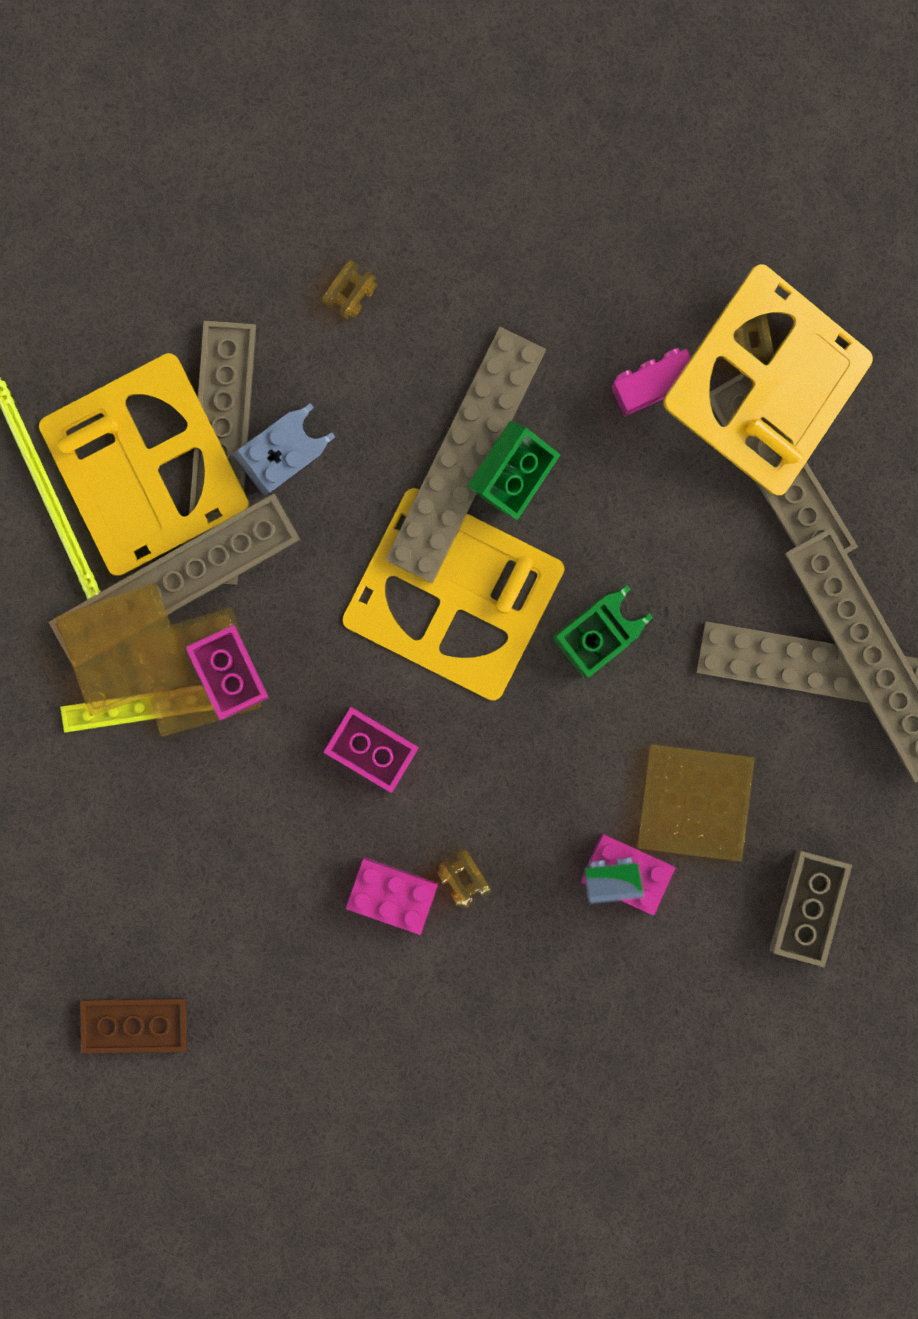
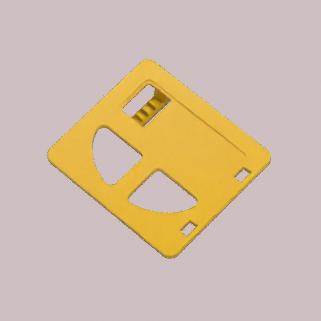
(794, 392)
(121, 484)
(466, 585)

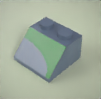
(613, 880)

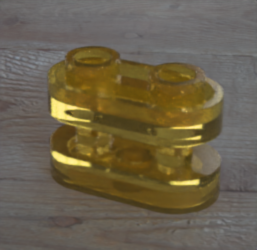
(364, 286)
(761, 327)
(463, 894)

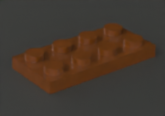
(133, 1025)

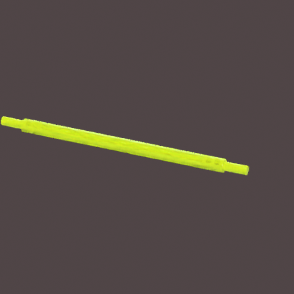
(47, 493)

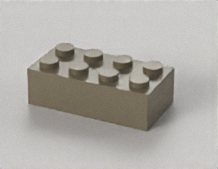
(810, 908)

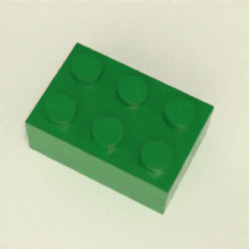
(513, 470)

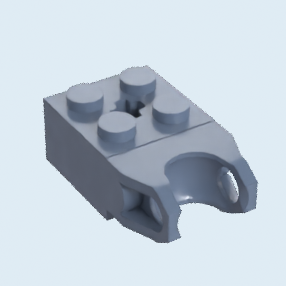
(289, 446)

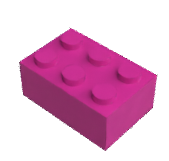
(649, 382)
(227, 672)
(371, 749)
(653, 871)
(392, 896)

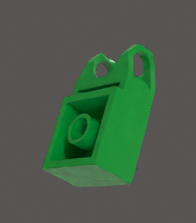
(607, 626)

